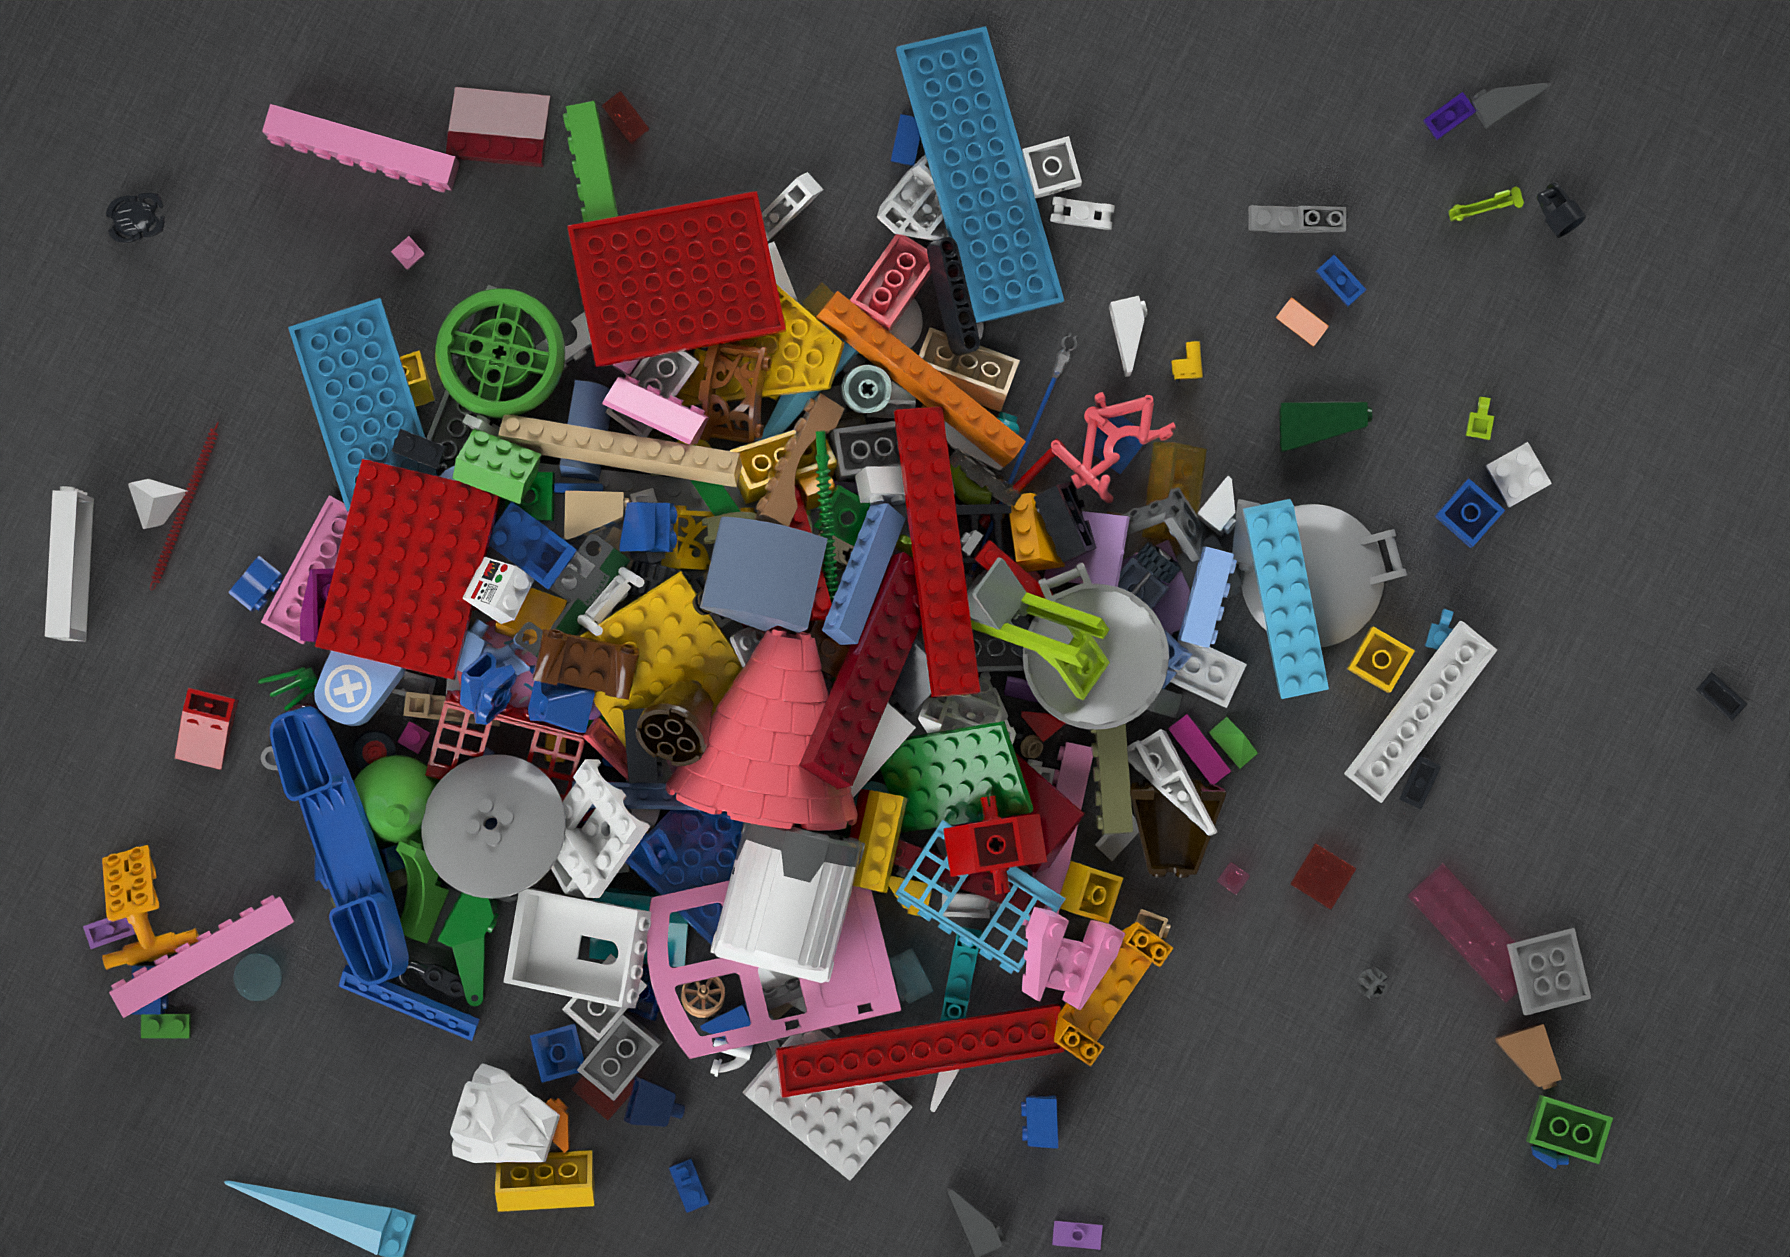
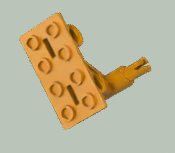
(130, 896)

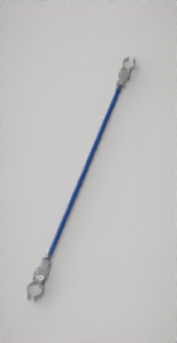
(1062, 359)

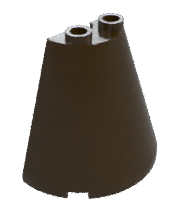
(1167, 834)

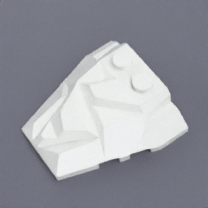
(501, 1121)

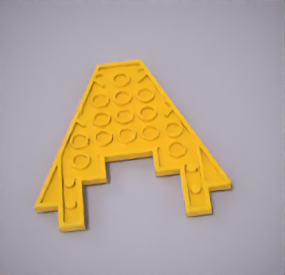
(801, 358)

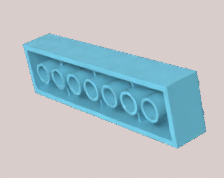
(1285, 598)

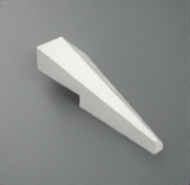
(1161, 765)

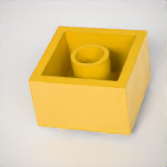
(1380, 659)
(1090, 892)

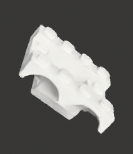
(591, 853)

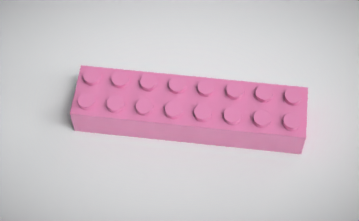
(360, 147)

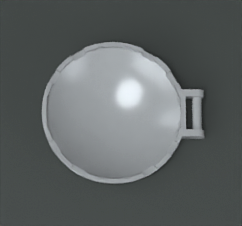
(1341, 569)
(1133, 647)

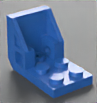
(531, 545)

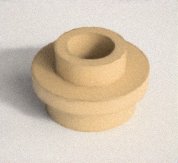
(1031, 746)

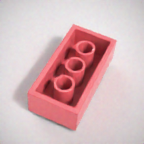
(893, 281)

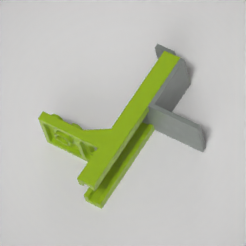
(1000, 597)

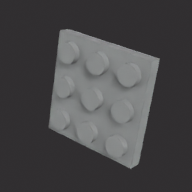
(1549, 971)

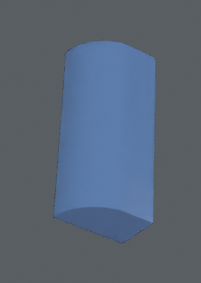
(587, 412)

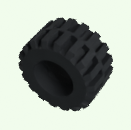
(652, 575)

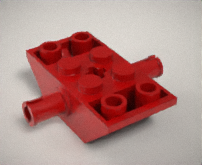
(970, 850)

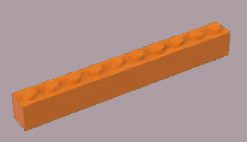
(920, 379)

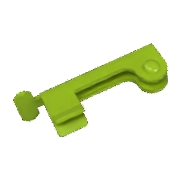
(1500, 200)

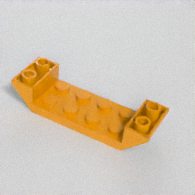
(1081, 1029)

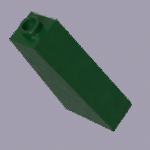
(1319, 421)

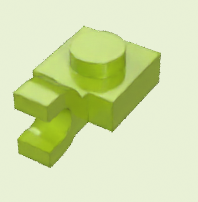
(1480, 423)

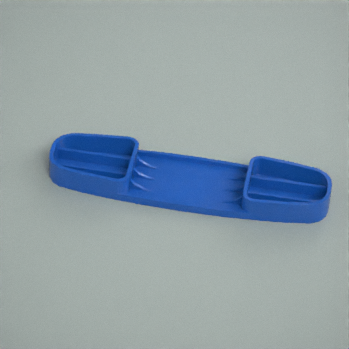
(344, 844)

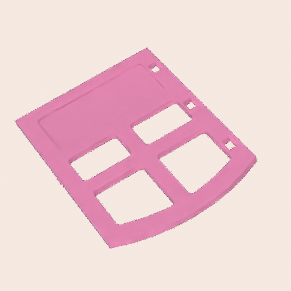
(858, 976)

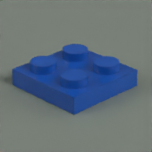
(1125, 447)

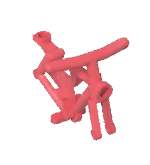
(1098, 417)

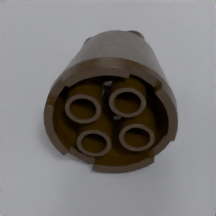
(677, 723)

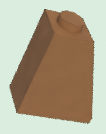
(1532, 1054)

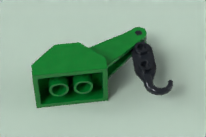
(465, 933)

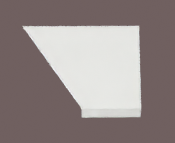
(155, 501)

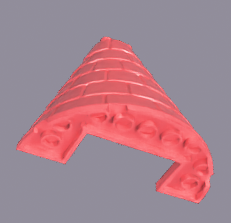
(760, 741)

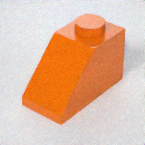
(562, 1132)

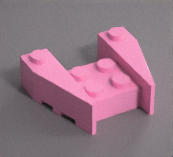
(1066, 962)

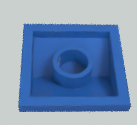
(557, 1052)

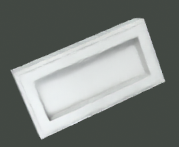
(967, 906)

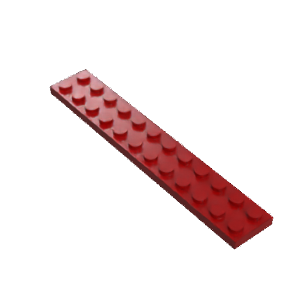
(937, 551)
(917, 1050)

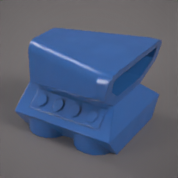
(649, 527)
(486, 688)
(561, 705)

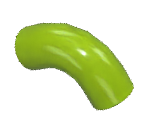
(967, 490)

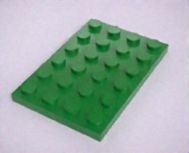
(950, 772)

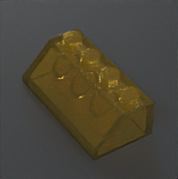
(1174, 467)

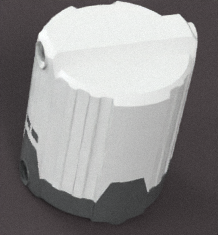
(787, 900)

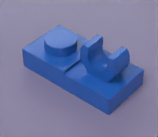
(689, 1185)

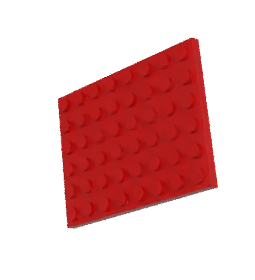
(676, 278)
(405, 569)

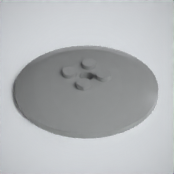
(517, 849)

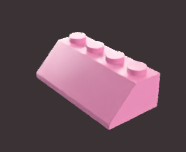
(656, 410)

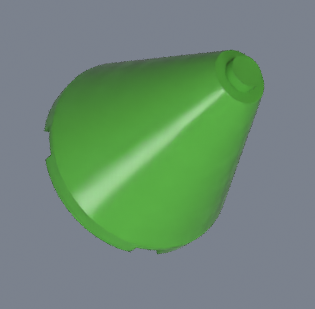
(395, 798)

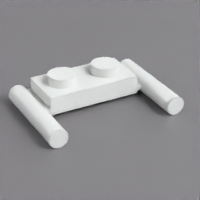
(607, 600)

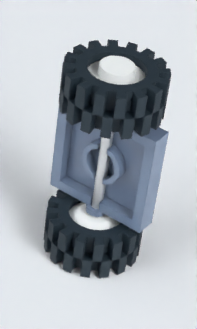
(1145, 573)

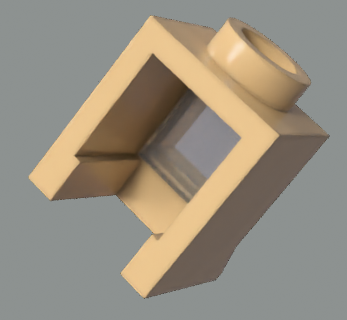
(1154, 923)

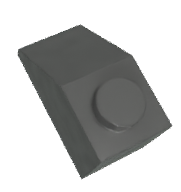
(1166, 703)

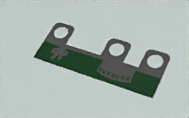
(585, 592)

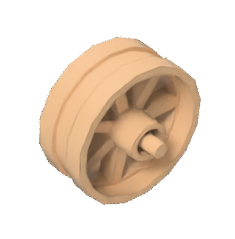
(703, 996)

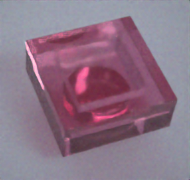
(1233, 878)

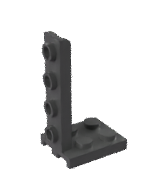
(1178, 516)
(776, 997)

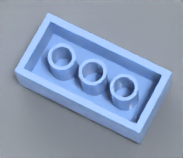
(1206, 597)

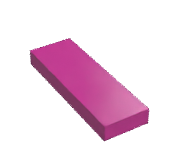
(1199, 749)

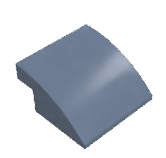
(763, 574)

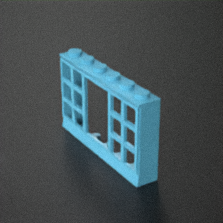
(1015, 876)

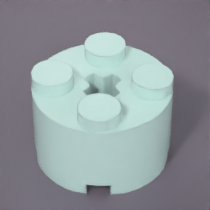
(879, 392)

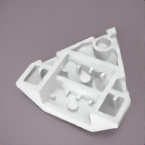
(914, 206)
(965, 710)

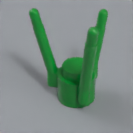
(305, 679)

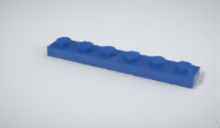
(413, 1005)

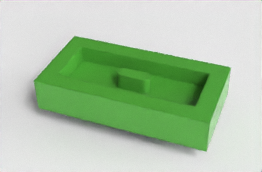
(165, 1025)

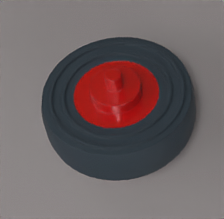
(372, 746)

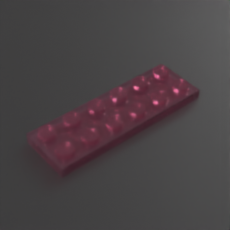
(1467, 928)

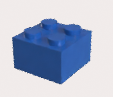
(1469, 513)

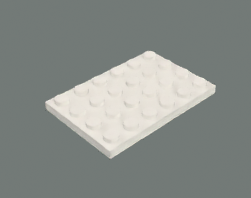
(836, 1123)

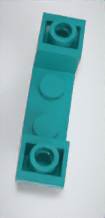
(960, 978)

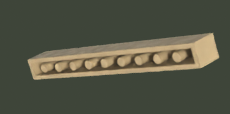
(623, 450)

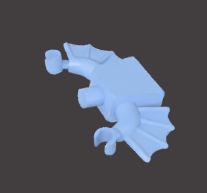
(475, 646)

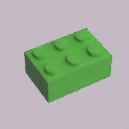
(496, 466)
(1569, 1129)

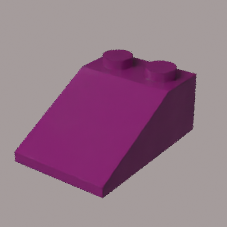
(314, 603)

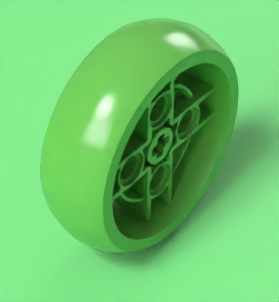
(519, 341)

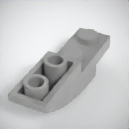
(1297, 219)

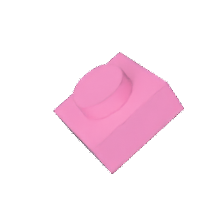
(408, 253)

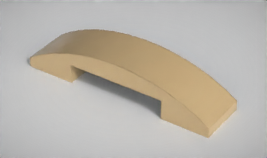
(431, 706)

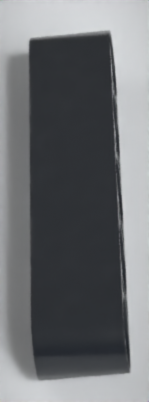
(956, 306)

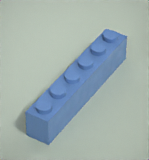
(863, 574)

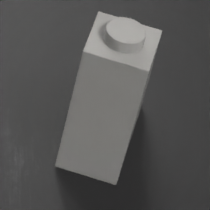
(1241, 545)

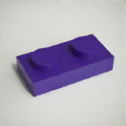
(1449, 116)

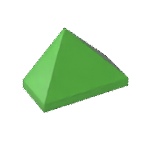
(1233, 742)

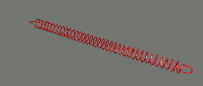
(181, 505)

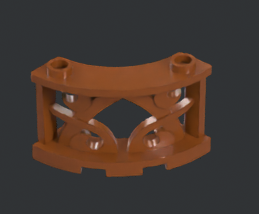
(716, 362)

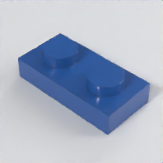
(1340, 280)

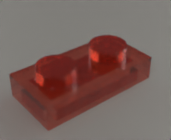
(625, 117)

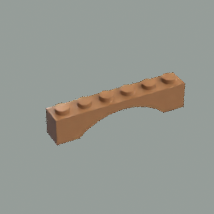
(780, 501)

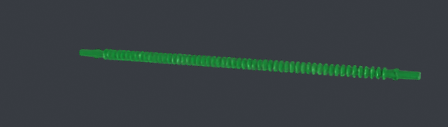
(822, 461)

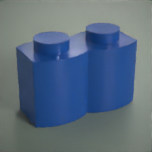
(256, 584)

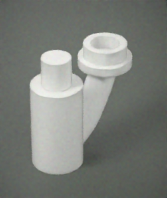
(742, 1056)

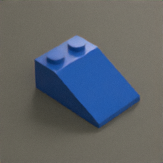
(1041, 1121)

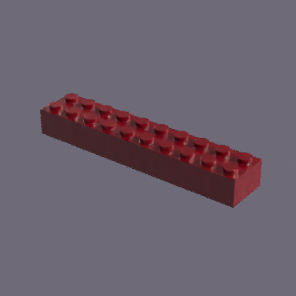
(866, 679)

